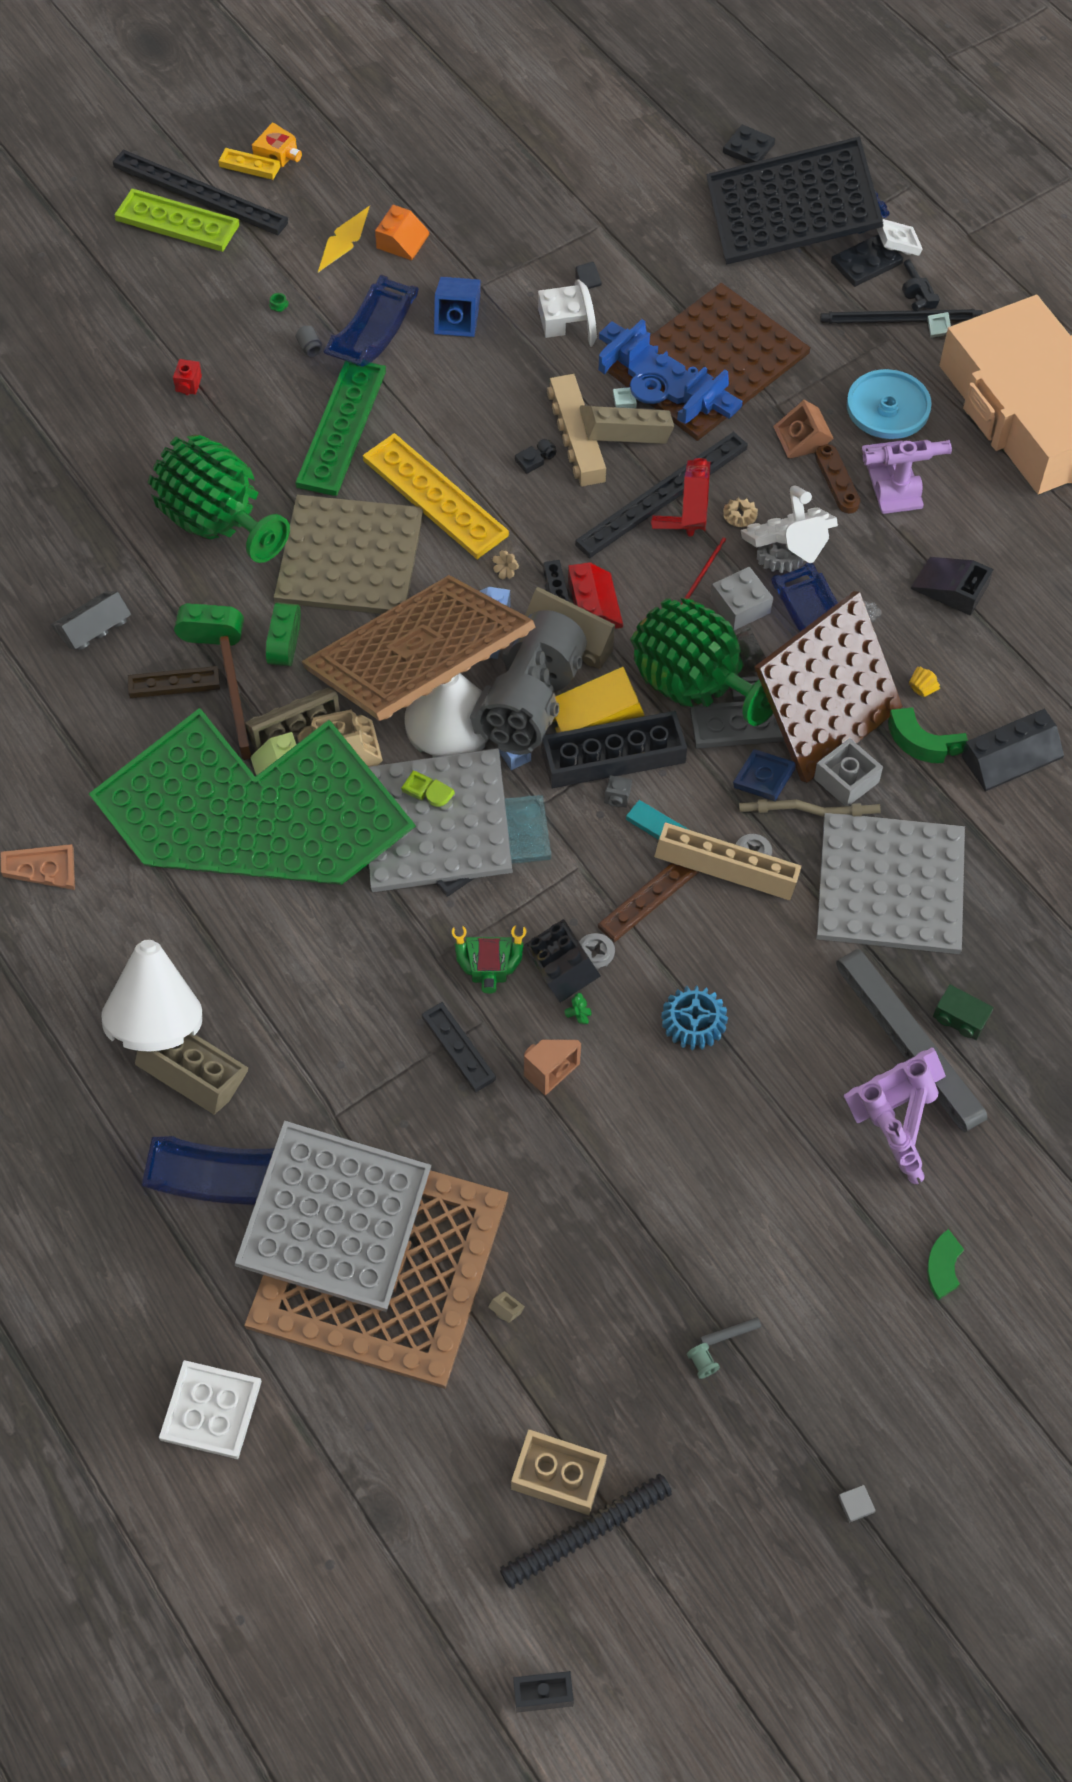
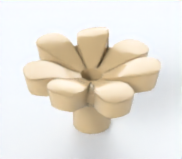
(505, 565)

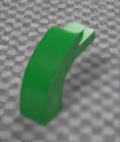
(918, 742)

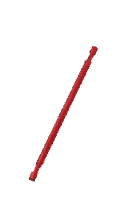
(705, 569)

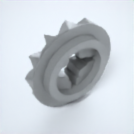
(755, 842)
(606, 947)

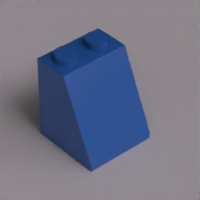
(456, 306)

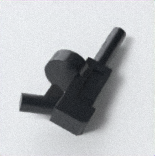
(919, 289)

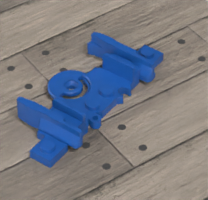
(652, 370)

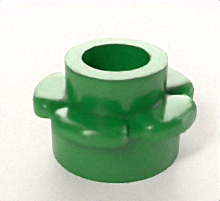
(278, 302)

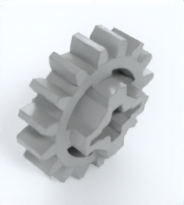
(778, 557)

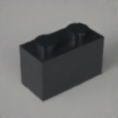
(543, 1691)

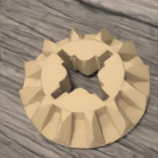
(733, 516)

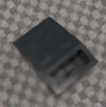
(954, 582)
(562, 960)

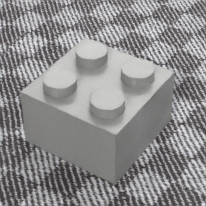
(741, 598)
(848, 772)

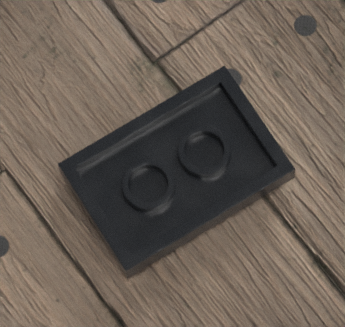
(866, 260)

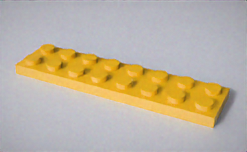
(436, 496)

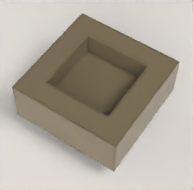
(506, 1307)

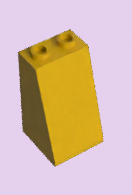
(598, 702)

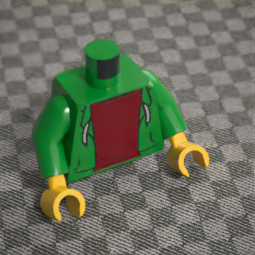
(489, 958)

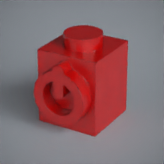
(187, 376)

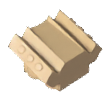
(355, 729)

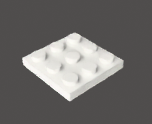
(210, 1409)

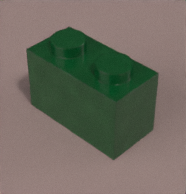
(962, 1012)

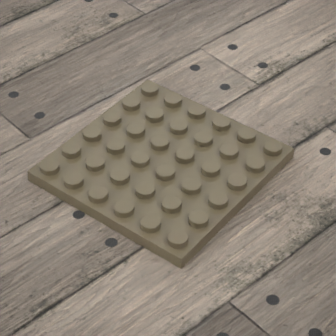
(349, 554)

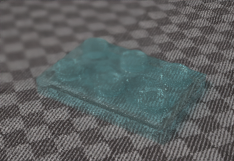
(527, 829)

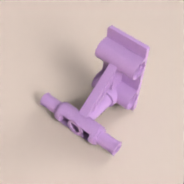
(892, 474)
(877, 1098)

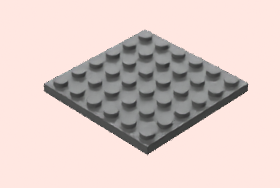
(452, 840)
(891, 883)
(333, 1216)

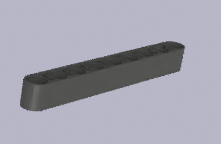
(909, 1036)

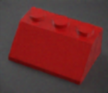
(594, 592)

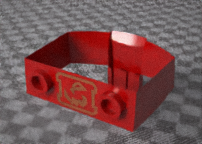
(694, 500)

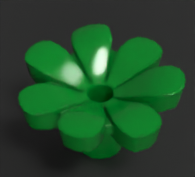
(579, 1009)

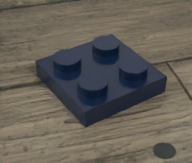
(764, 775)

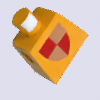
(277, 145)

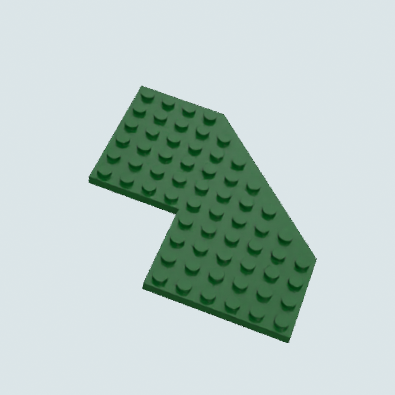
(300, 819)

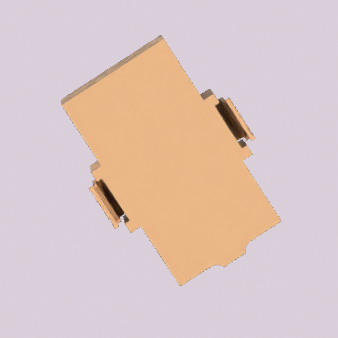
(1018, 386)

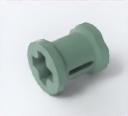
(703, 1360)

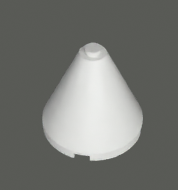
(442, 719)
(151, 1003)

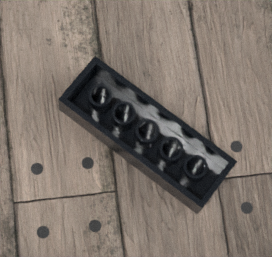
(613, 749)

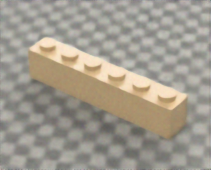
(584, 453)
(727, 861)

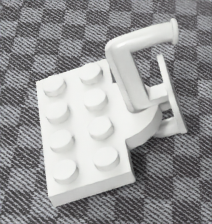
(801, 532)

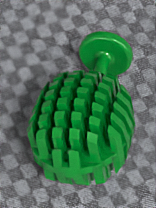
(208, 492)
(692, 655)

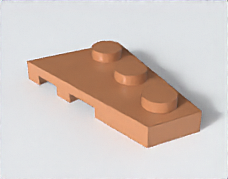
(41, 865)

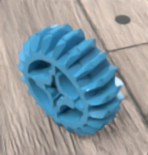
(713, 1016)

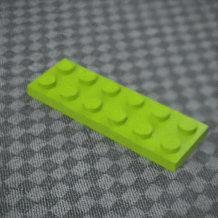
(177, 220)

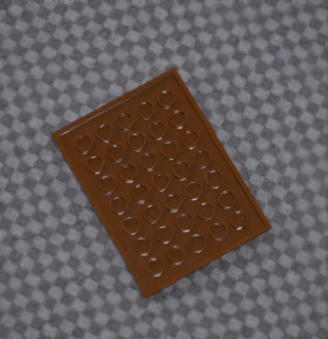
(723, 334)

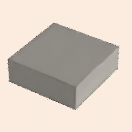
(856, 1503)

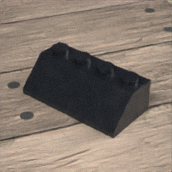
(1013, 750)

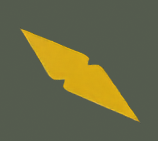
(342, 242)

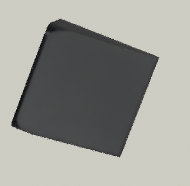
(588, 275)

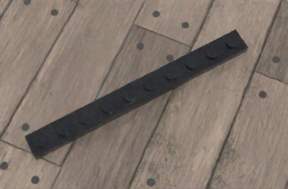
(200, 192)
(655, 498)

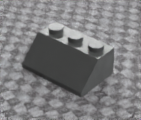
(92, 620)

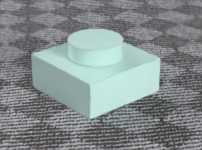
(938, 324)
(624, 398)

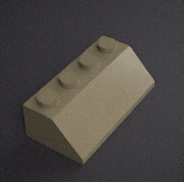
(627, 424)
(597, 630)
(291, 717)
(196, 1071)

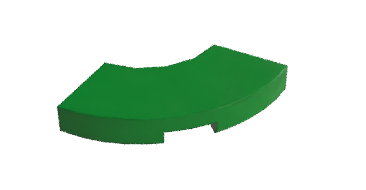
(942, 1265)

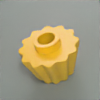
(924, 682)

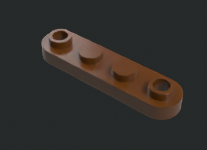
(837, 478)

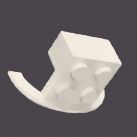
(565, 306)

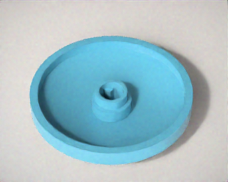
(888, 404)

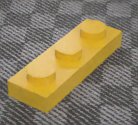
(249, 163)

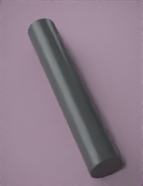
(730, 1332)

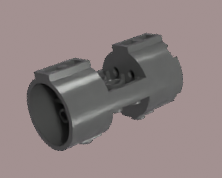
(522, 701)

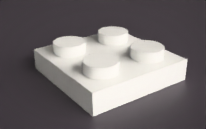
(900, 238)

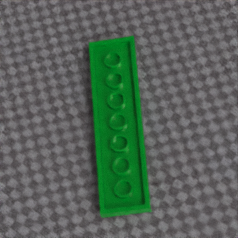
(340, 428)

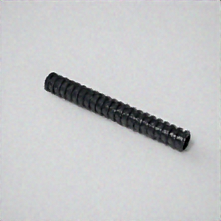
(585, 1531)

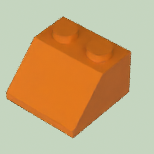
(400, 233)

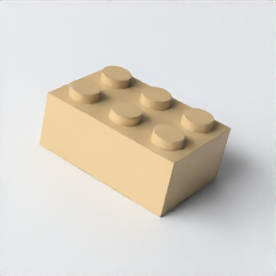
(558, 1472)

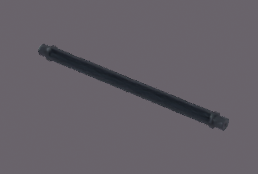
(896, 316)

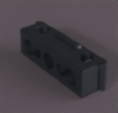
(555, 585)

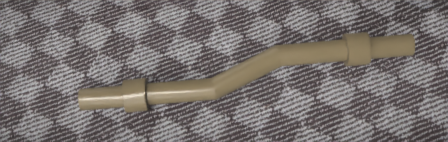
(763, 806)

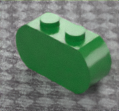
(208, 623)
(283, 634)

